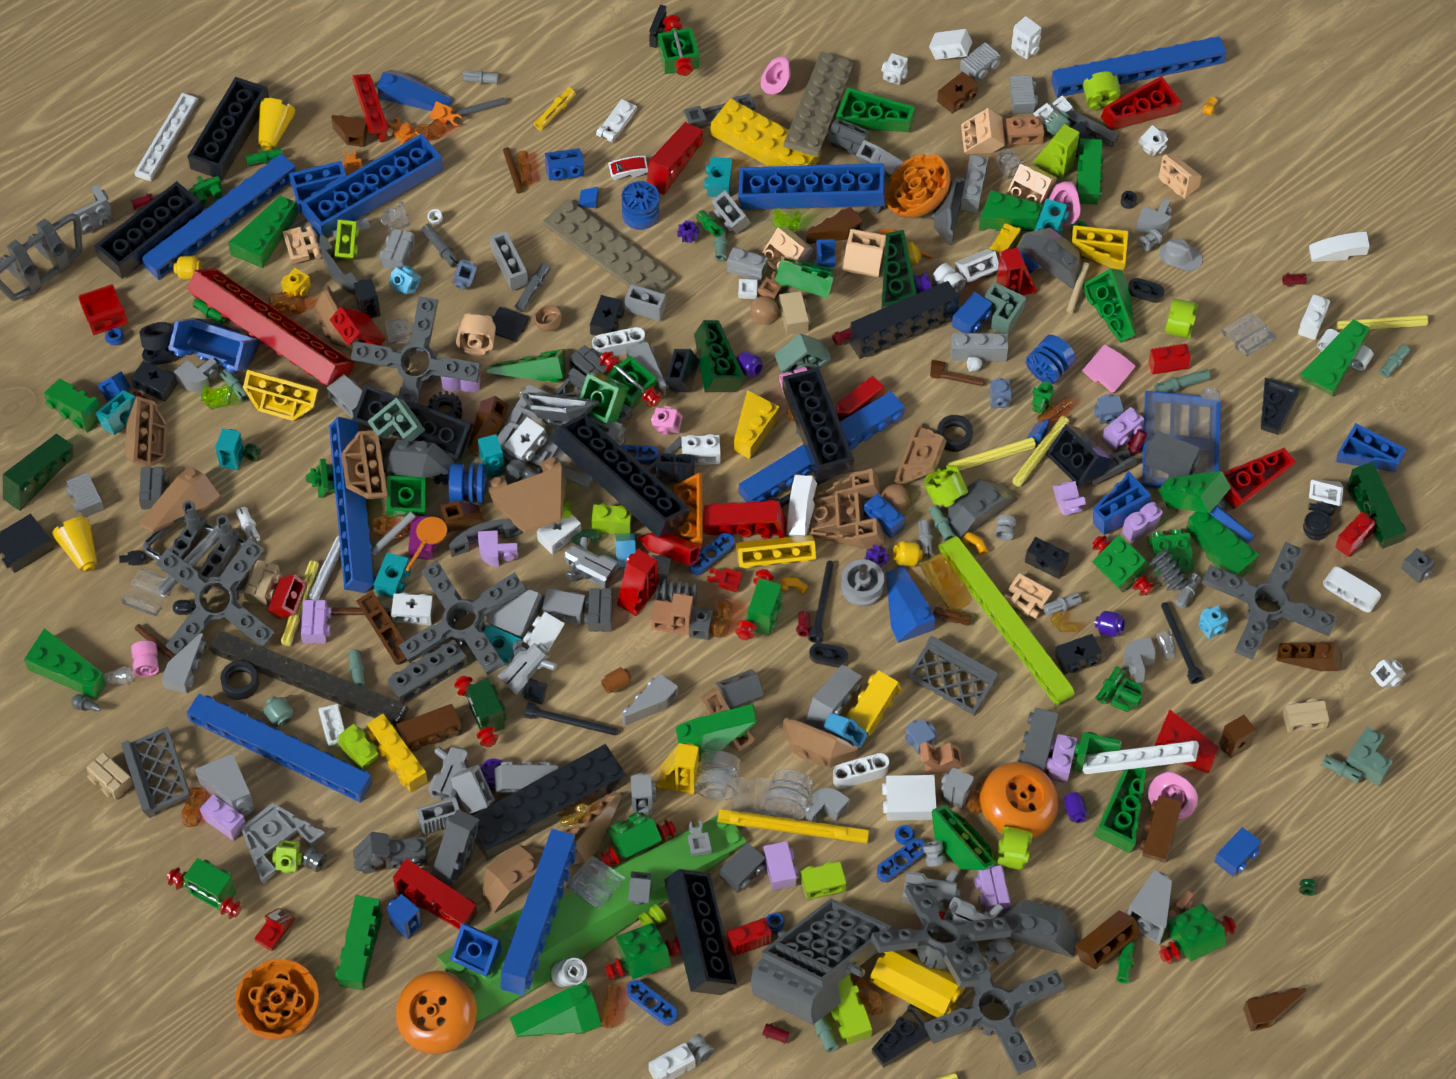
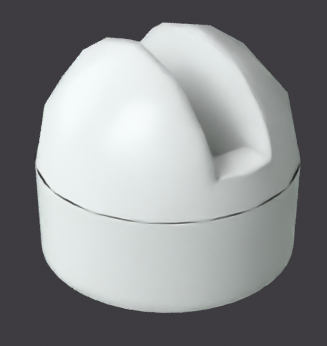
(437, 213)
(974, 364)

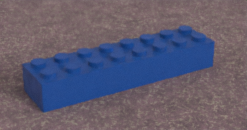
(372, 185)
(812, 186)
(538, 912)

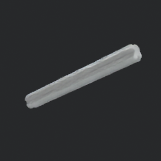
(195, 555)

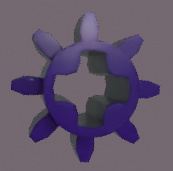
(688, 231)
(877, 555)

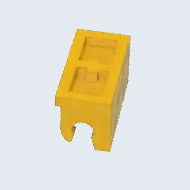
(1005, 239)

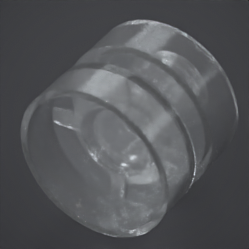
(718, 775)
(789, 794)

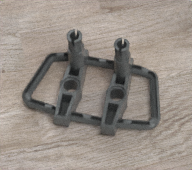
(50, 246)
(190, 537)

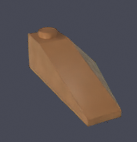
(187, 486)

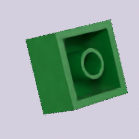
(608, 392)
(405, 496)

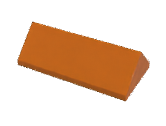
(691, 494)

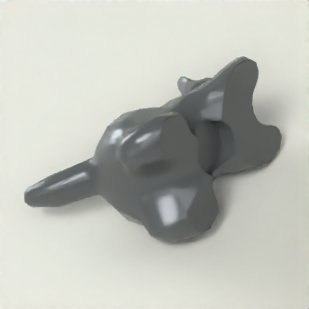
(518, 470)

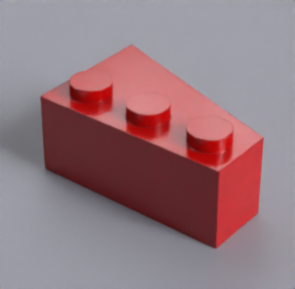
(1014, 273)
(1178, 731)

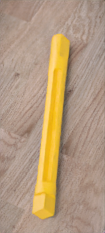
(793, 826)

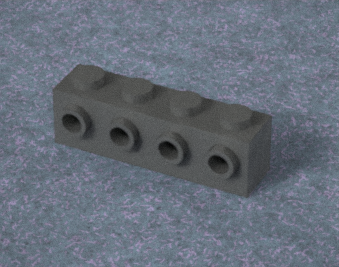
(427, 671)

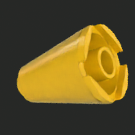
(273, 121)
(77, 542)

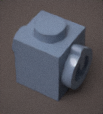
(464, 274)
(1000, 393)
(1108, 408)
(920, 732)

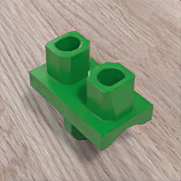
(206, 188)
(1042, 397)
(319, 478)

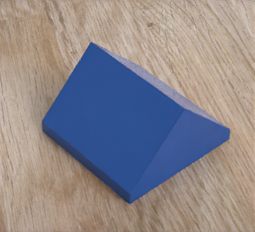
(476, 949)

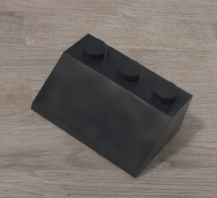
(1078, 455)

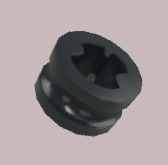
(1126, 203)

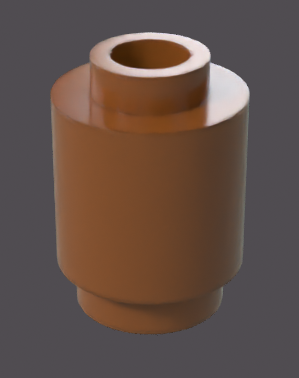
(616, 680)

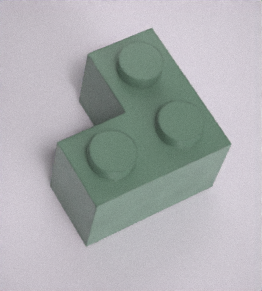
(1006, 307)
(802, 352)
(396, 417)
(1367, 759)

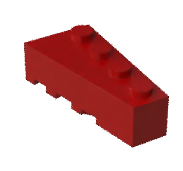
(1142, 105)
(674, 156)
(1254, 475)
(745, 519)
(433, 895)

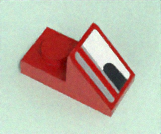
(274, 929)

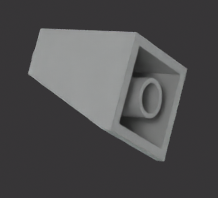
(517, 613)
(226, 783)
(1152, 906)

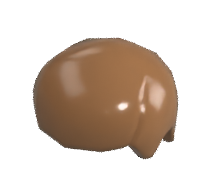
(764, 310)
(547, 318)
(897, 496)

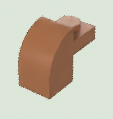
(941, 758)

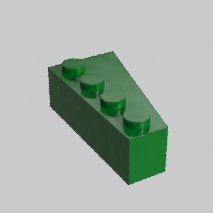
(875, 112)
(264, 233)
(1333, 363)
(1221, 544)
(63, 665)
(1121, 813)
(359, 942)

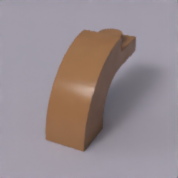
(714, 703)

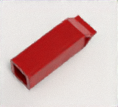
(859, 398)
(672, 547)

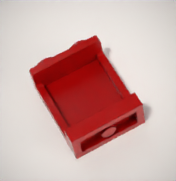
(102, 309)
(356, 325)

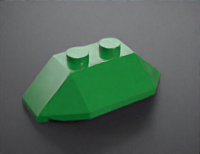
(961, 840)

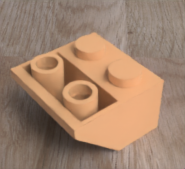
(983, 133)
(1179, 175)
(1031, 184)
(788, 245)
(864, 253)

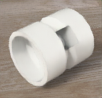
(947, 273)
(569, 972)

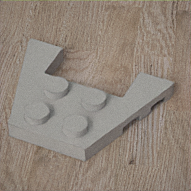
(267, 829)

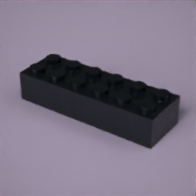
(227, 128)
(143, 231)
(903, 320)
(818, 424)
(440, 428)
(700, 932)

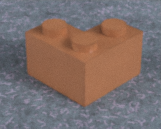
(673, 616)

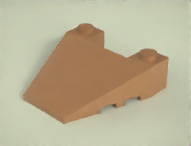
(534, 500)
(840, 514)

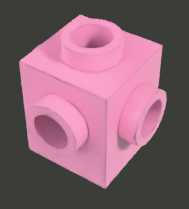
(666, 420)

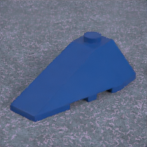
(407, 90)
(908, 609)

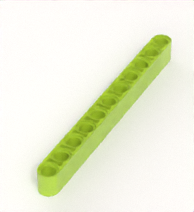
(1006, 620)

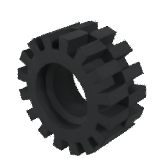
(446, 399)

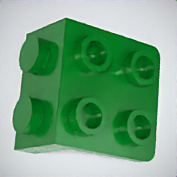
(1177, 544)
(1092, 744)

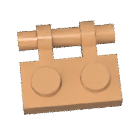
(296, 245)
(1030, 591)

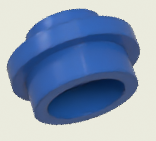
(116, 332)
(904, 829)
(778, 918)

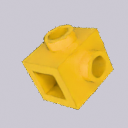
(295, 283)

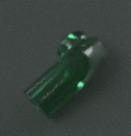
(588, 533)

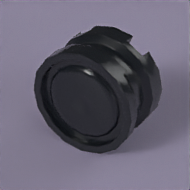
(1317, 525)

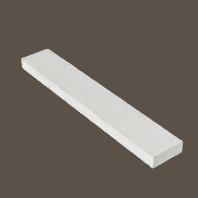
(166, 137)
(1140, 757)

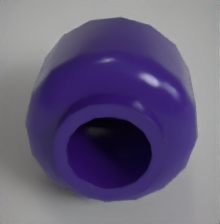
(750, 364)
(1110, 623)

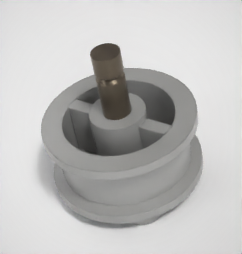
(862, 582)

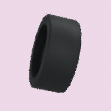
(156, 335)
(959, 421)
(241, 693)

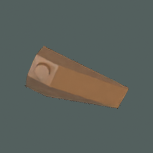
(592, 828)

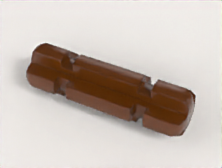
(952, 616)

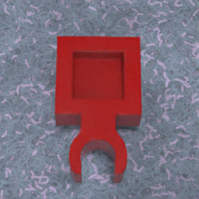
(727, 580)

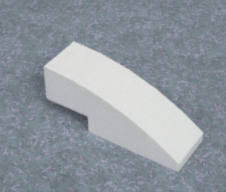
(1340, 247)
(801, 505)

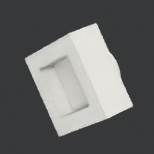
(747, 289)

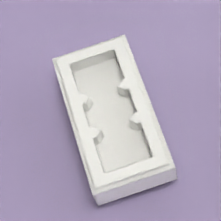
(331, 723)

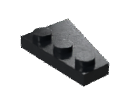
(1277, 404)
(902, 1037)

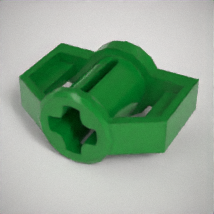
(1127, 695)

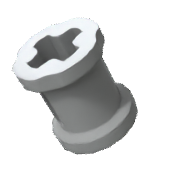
(1150, 239)

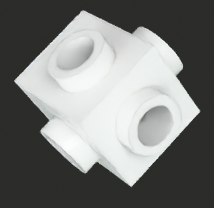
(895, 69)
(1153, 141)
(1388, 673)

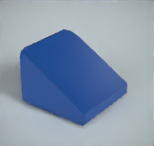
(589, 197)
(1039, 431)

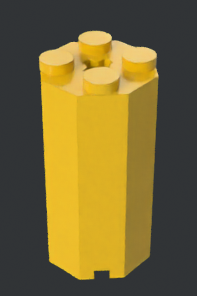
(916, 983)

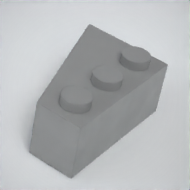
(833, 696)

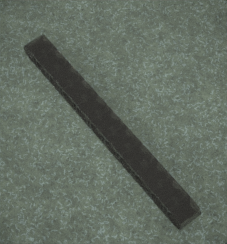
(309, 678)

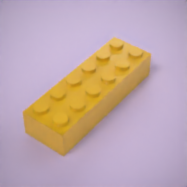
(756, 136)

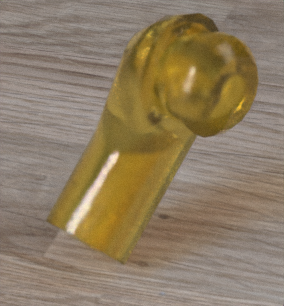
(576, 817)

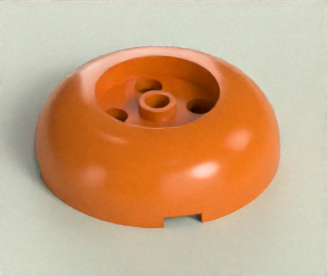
(918, 186)
(996, 798)
(283, 977)
(458, 1012)

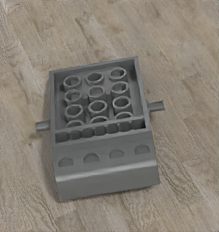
(811, 958)

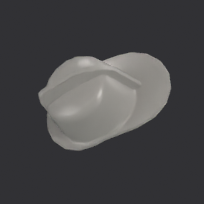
(1180, 255)

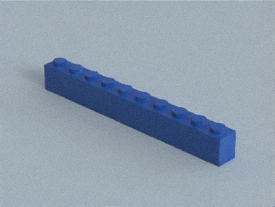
(1142, 65)
(219, 216)
(857, 428)
(351, 514)
(280, 747)

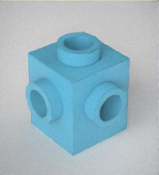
(404, 279)
(1213, 621)

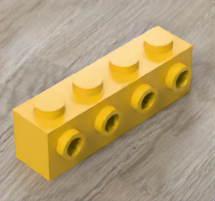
(776, 551)
(397, 753)

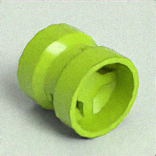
(654, 915)

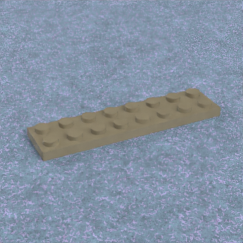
(818, 104)
(607, 248)

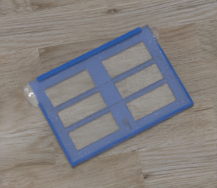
(1187, 418)

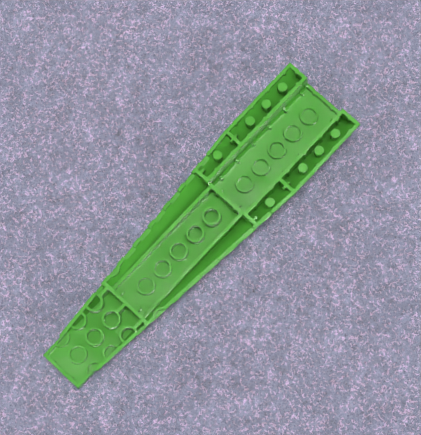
(583, 927)

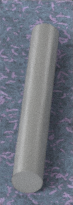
(391, 534)

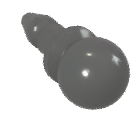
(83, 703)

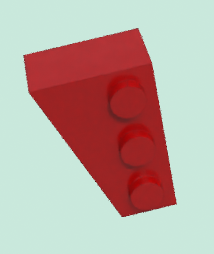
(639, 582)

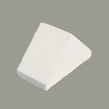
(1326, 491)

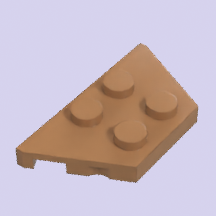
(920, 455)

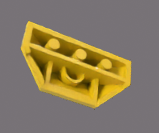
(279, 395)

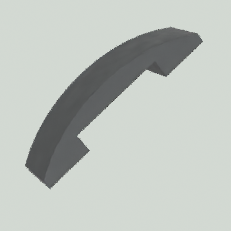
(703, 117)
(344, 281)
(461, 542)

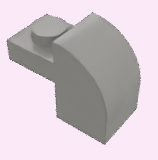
(1154, 219)
(192, 378)
(1137, 655)
(829, 802)

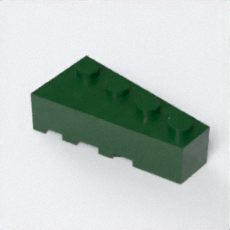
(897, 270)
(716, 359)
(35, 471)
(1373, 500)

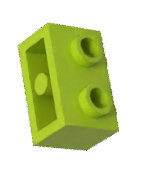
(345, 240)
(611, 519)
(357, 747)
(823, 880)

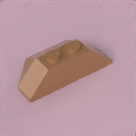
(325, 308)
(146, 434)
(364, 466)
(817, 744)
(510, 876)

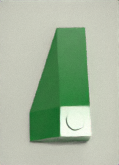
(1112, 300)
(545, 367)
(564, 1012)

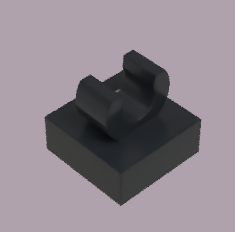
(535, 691)

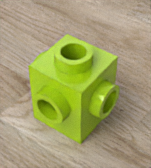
(287, 856)

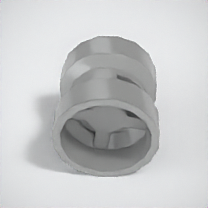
(1005, 527)
(934, 853)
(699, 1048)

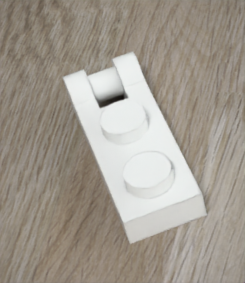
(617, 120)

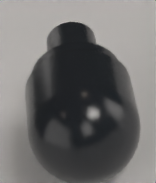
(1328, 508)
(133, 558)
(183, 607)

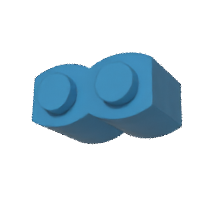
(845, 729)

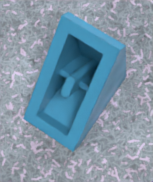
(624, 547)

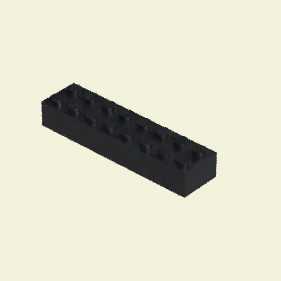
(621, 475)
(548, 801)

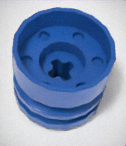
(640, 205)
(1050, 359)
(467, 483)

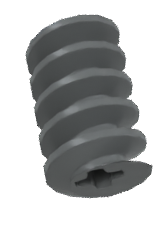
(1168, 570)
(667, 590)

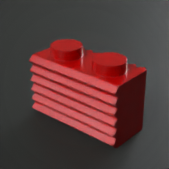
(1169, 358)
(1355, 534)
(287, 596)
(749, 937)

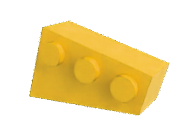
(1101, 245)
(755, 423)
(874, 701)
(679, 769)

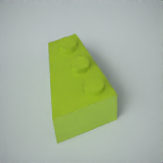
(1060, 152)
(851, 1013)

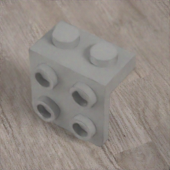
(97, 213)

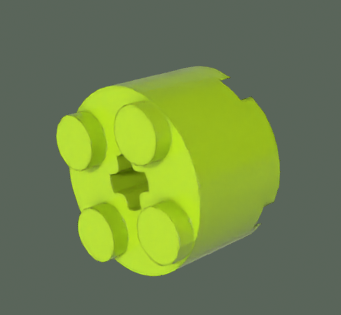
(1101, 90)
(1181, 318)
(945, 485)
(1013, 848)

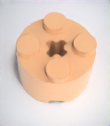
(476, 334)

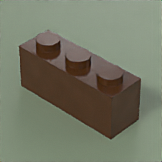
(429, 727)
(1160, 828)
(1107, 939)

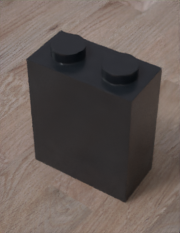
(23, 543)

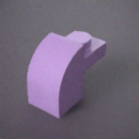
(1068, 497)
(492, 551)

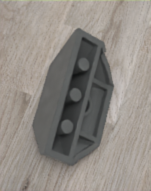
(947, 212)
(1053, 254)
(557, 407)
(416, 459)
(978, 506)
(1041, 927)

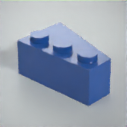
(313, 180)
(1367, 446)
(1122, 501)

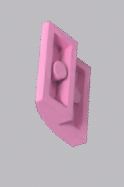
(1108, 368)

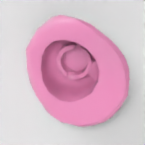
(776, 75)
(1067, 194)
(1177, 788)

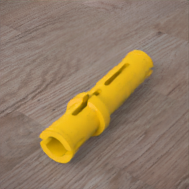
(558, 105)

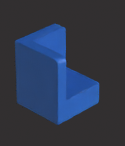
(825, 253)
(114, 385)

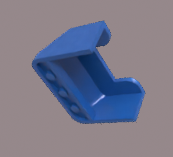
(211, 340)

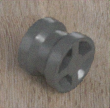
(314, 859)

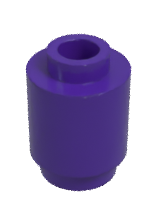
(1076, 807)

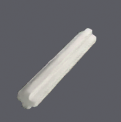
(325, 571)

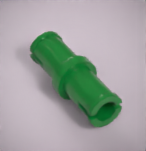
(263, 156)
(709, 223)
(208, 312)
(1110, 685)
(1125, 963)

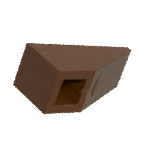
(836, 227)
(488, 421)
(1315, 656)
(1266, 1011)

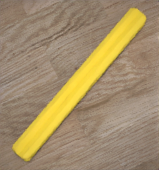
(1388, 322)
(1039, 452)
(994, 454)
(293, 621)

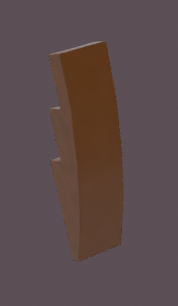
(382, 625)

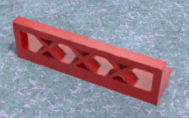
(370, 105)

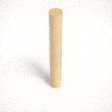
(1077, 289)

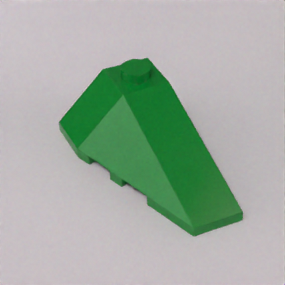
(718, 729)

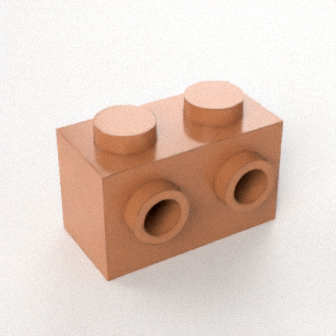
(1024, 131)

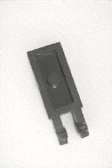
(1117, 465)

